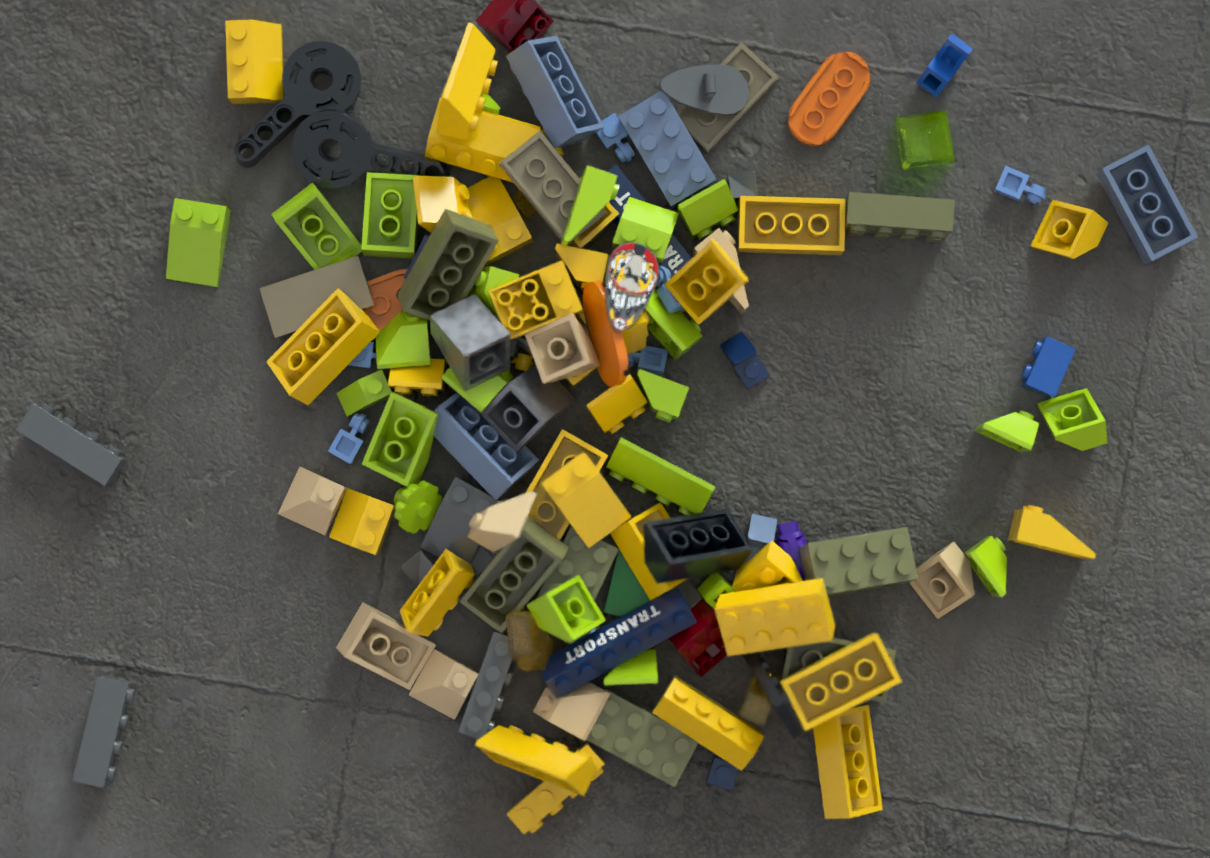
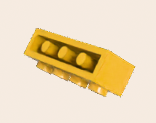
(546, 799)

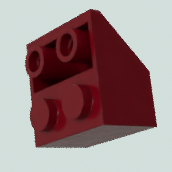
(514, 22)
(702, 642)

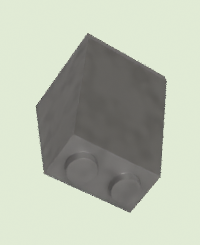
(471, 341)
(526, 408)

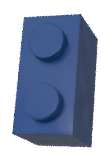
(1047, 367)

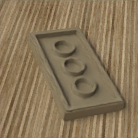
(710, 128)
(545, 182)
(297, 298)

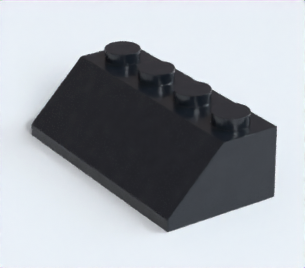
(694, 546)

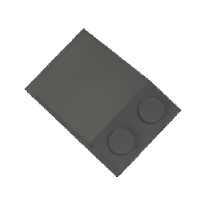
(451, 523)

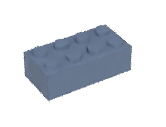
(554, 91)
(667, 149)
(1146, 204)
(480, 447)

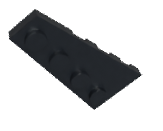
(771, 686)

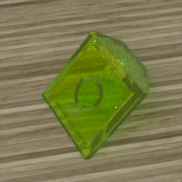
(924, 139)

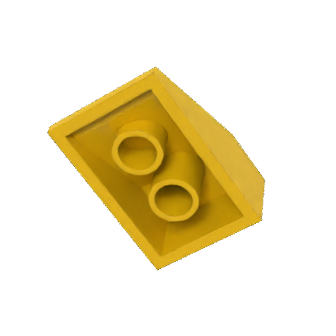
(492, 205)
(706, 282)
(586, 499)
(1042, 531)

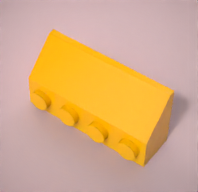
(467, 85)
(485, 148)
(322, 347)
(708, 723)
(538, 759)
(848, 764)

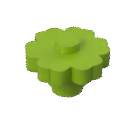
(416, 506)

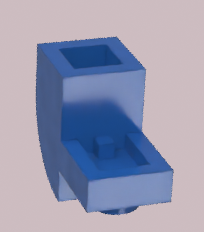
(944, 65)

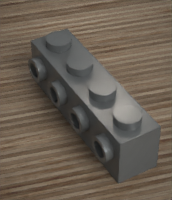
(71, 444)
(488, 687)
(103, 731)

